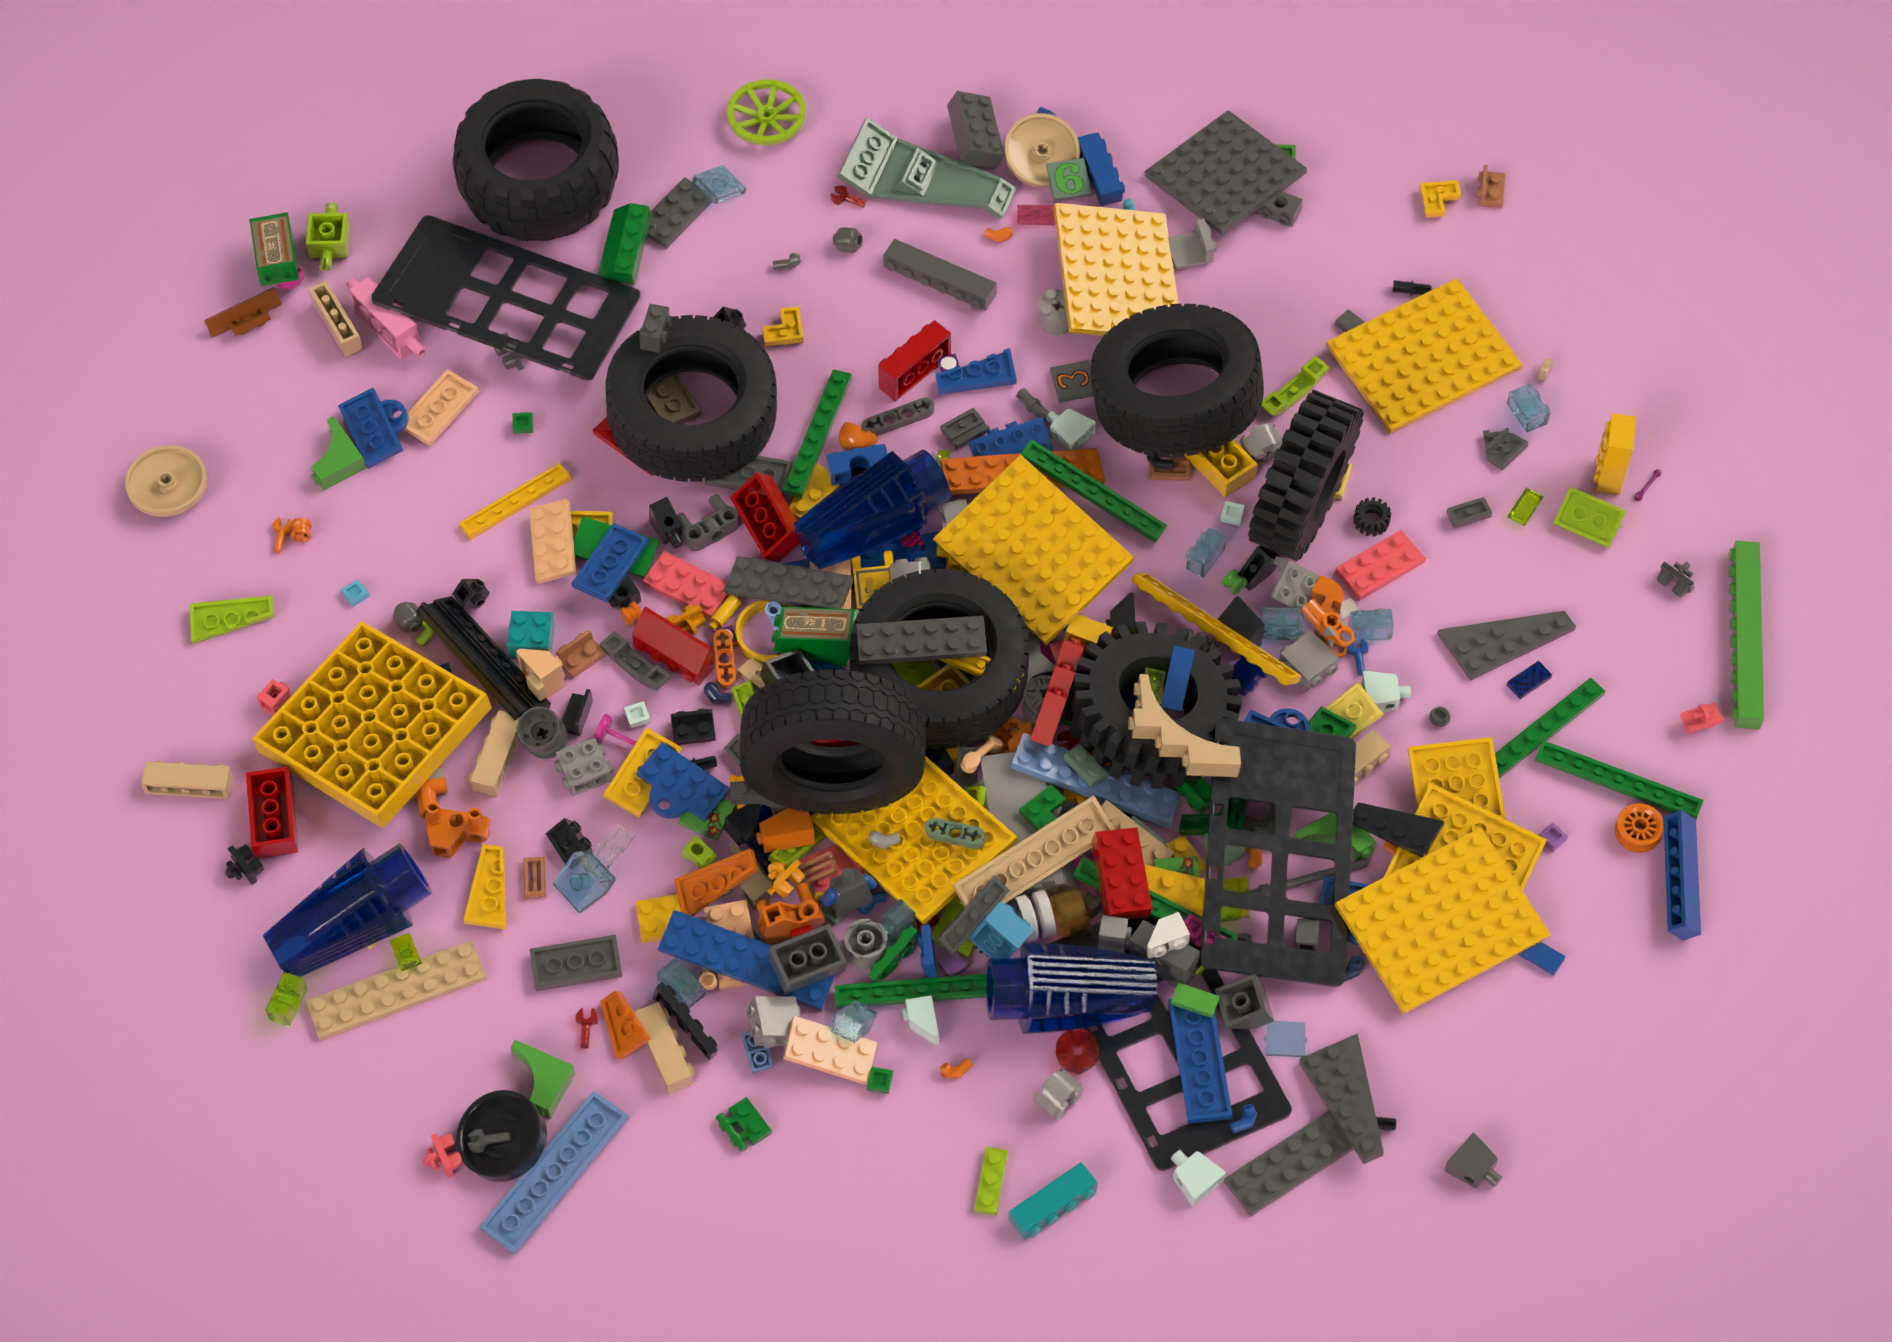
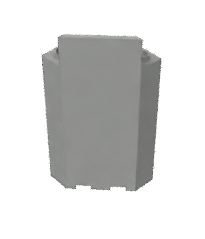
(1004, 795)

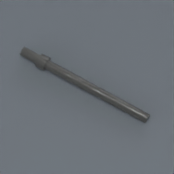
(1264, 889)

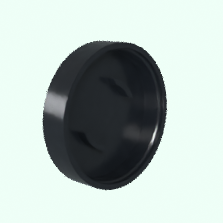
(501, 1113)

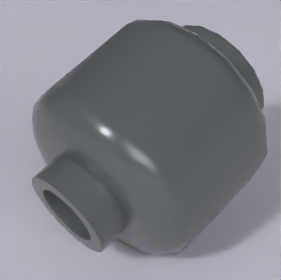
(847, 240)
(407, 617)

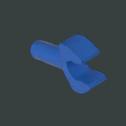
(1358, 653)

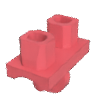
(1701, 717)
(441, 1145)

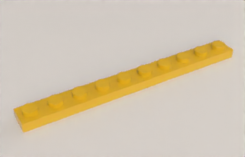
(1216, 628)

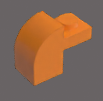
(1328, 594)

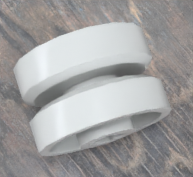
(1037, 913)

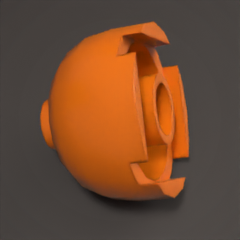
(852, 437)

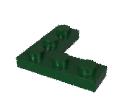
(1198, 823)

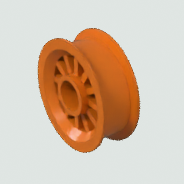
(1636, 839)

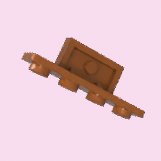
(244, 315)

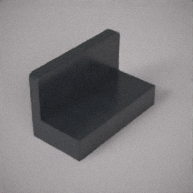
(577, 712)

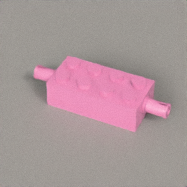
(391, 326)

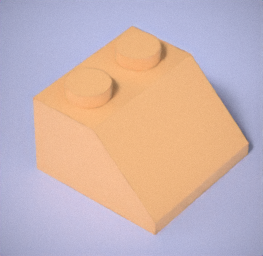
(545, 668)

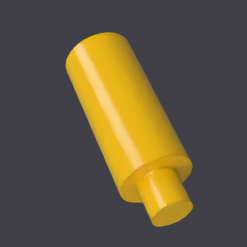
(724, 612)

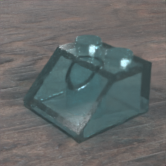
(584, 880)

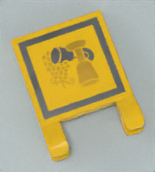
(870, 579)

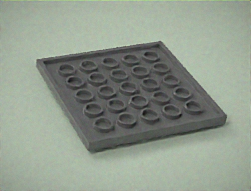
(1225, 172)

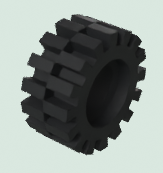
(1372, 507)

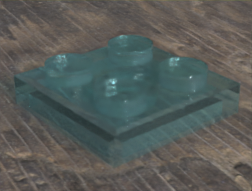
(719, 184)

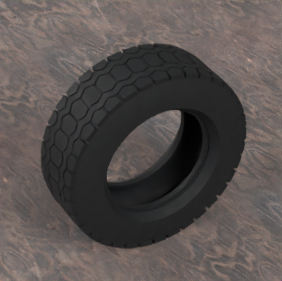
(1183, 421)
(702, 448)
(986, 701)
(835, 707)

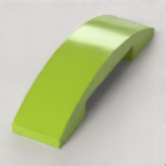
(1296, 388)

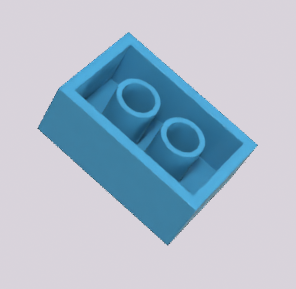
(1001, 932)

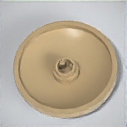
(1039, 141)
(166, 481)

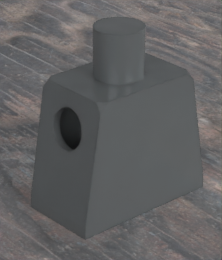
(1474, 1163)

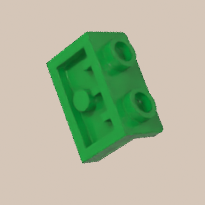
(1196, 794)

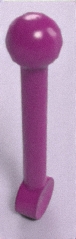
(1639, 495)

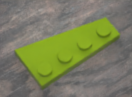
(225, 616)

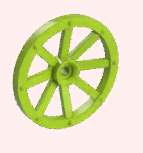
(766, 114)

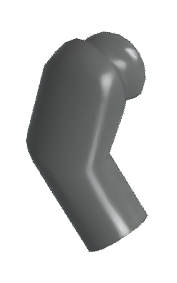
(787, 263)

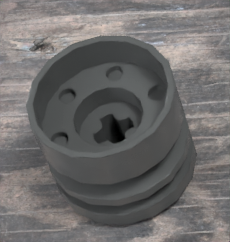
(1033, 699)
(533, 727)

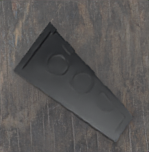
(1399, 828)

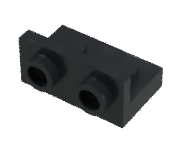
(693, 726)
(567, 839)

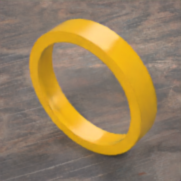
(746, 614)

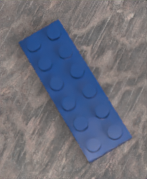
(1200, 1066)

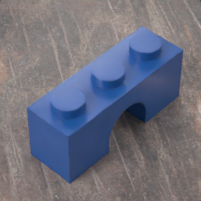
(842, 463)

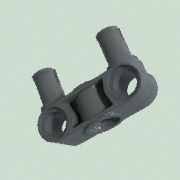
(712, 527)

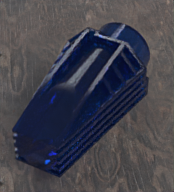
(873, 509)
(349, 911)
(1068, 987)

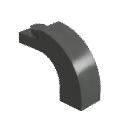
(743, 794)

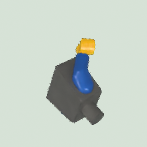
(847, 891)

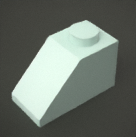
(922, 1018)

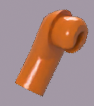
(1256, 858)

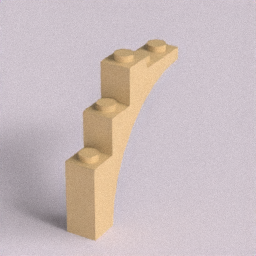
(1197, 754)

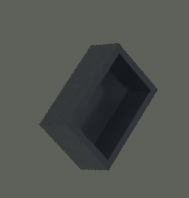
(784, 665)

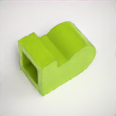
(699, 853)

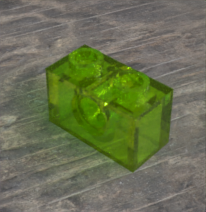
(286, 999)

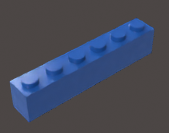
(1682, 875)

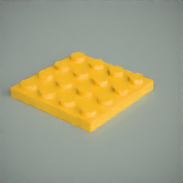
(1461, 768)

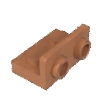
(1491, 189)
(580, 654)

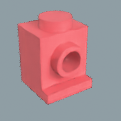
(273, 696)

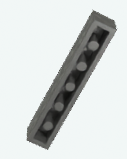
(939, 274)

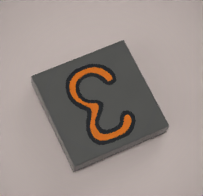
(1072, 381)

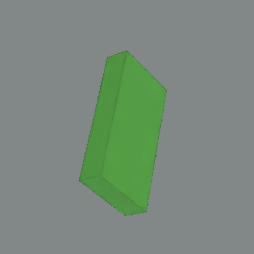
(1195, 1000)

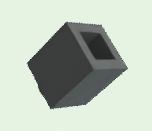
(1306, 934)

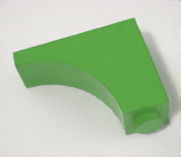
(339, 461)
(1325, 831)
(550, 1076)

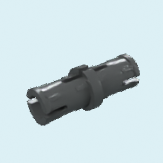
(1033, 405)

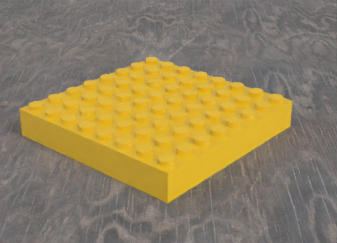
(372, 724)

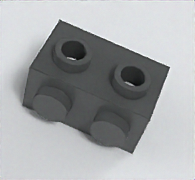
(655, 328)

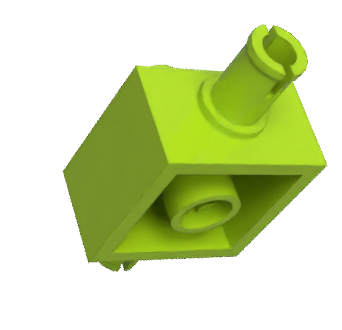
(328, 235)

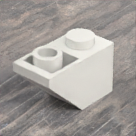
(1168, 935)

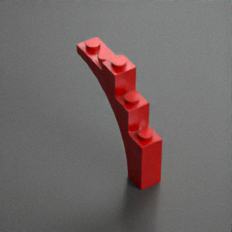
(1057, 691)

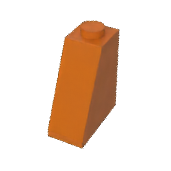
(786, 831)

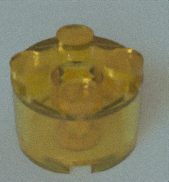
(1070, 912)

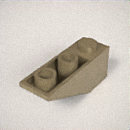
(755, 886)

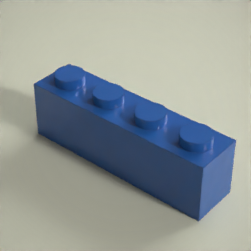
(1100, 169)

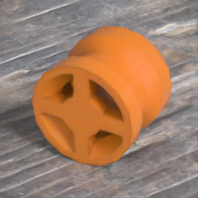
(301, 530)
(630, 613)

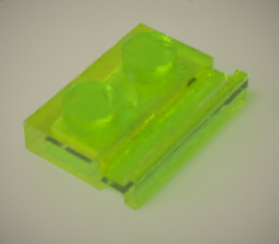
(1237, 885)

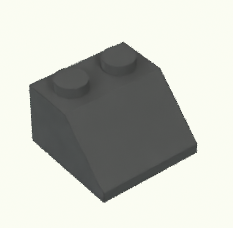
(1244, 1004)

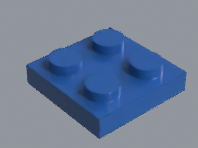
(927, 955)

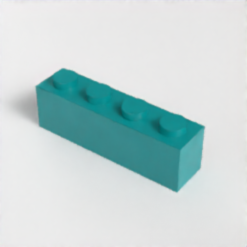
(1053, 1201)

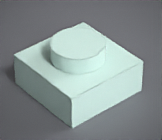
(1232, 513)
(637, 714)

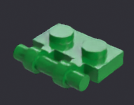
(749, 1121)

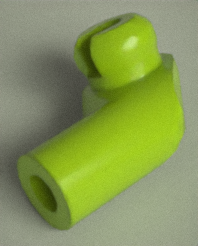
(425, 636)

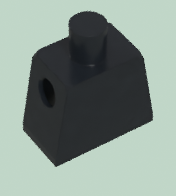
(666, 522)

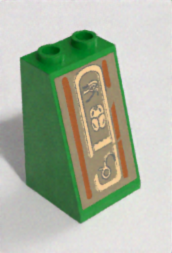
(274, 249)
(818, 632)

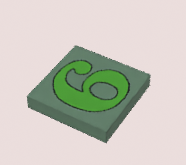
(1068, 179)

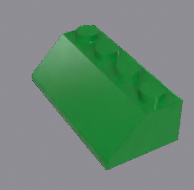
(625, 243)

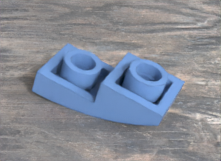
(758, 1056)

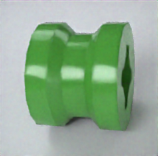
(1234, 581)

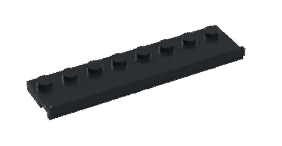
(480, 655)

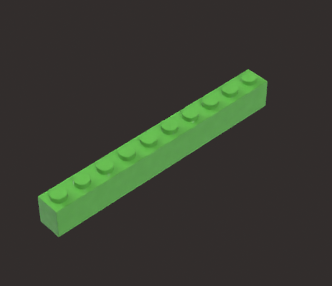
(1747, 635)

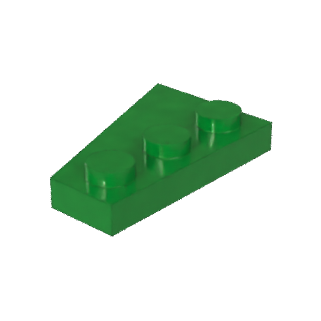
(901, 949)

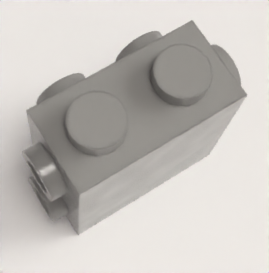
(1310, 659)
(583, 766)
(771, 1019)

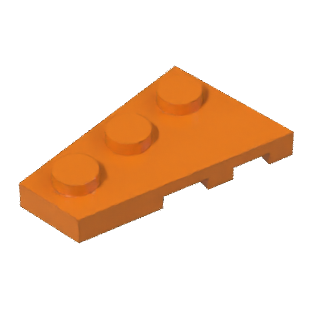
(623, 1025)

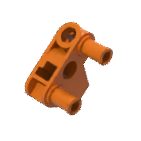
(449, 833)
(780, 917)

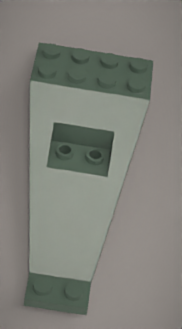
(887, 166)

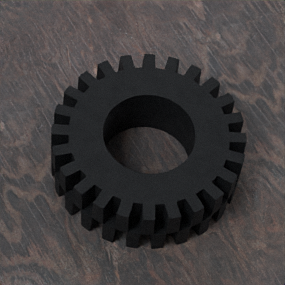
(1305, 475)
(1113, 668)

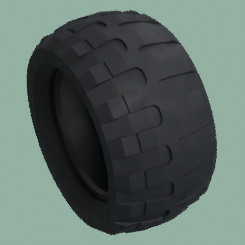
(525, 113)

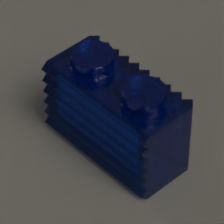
(1248, 675)

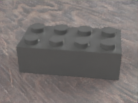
(975, 130)

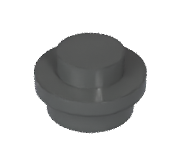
(1439, 716)

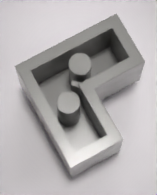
(1114, 934)

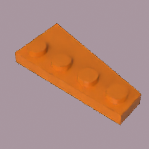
(709, 883)

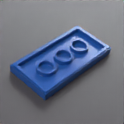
(610, 562)

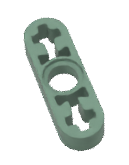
(961, 840)

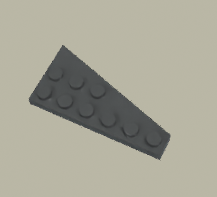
(1492, 644)
(1343, 1086)

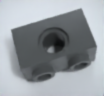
(1282, 208)

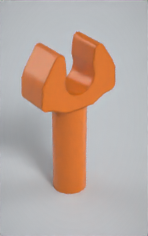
(281, 532)

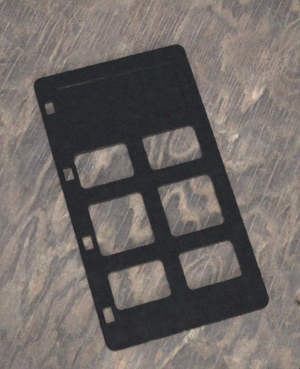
(440, 264)
(1287, 771)
(1202, 1136)

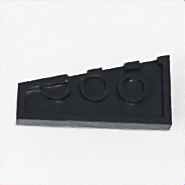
(686, 1023)

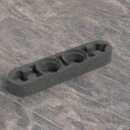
(896, 415)

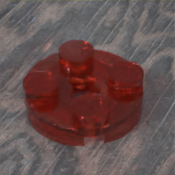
(1077, 1038)

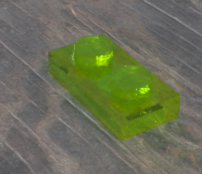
(1157, 682)

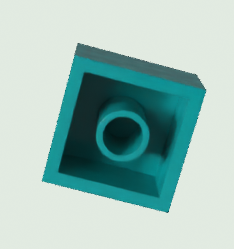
(530, 631)

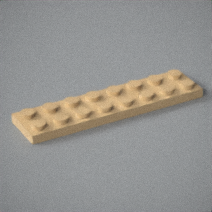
(1039, 852)
(395, 990)

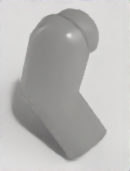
(883, 841)

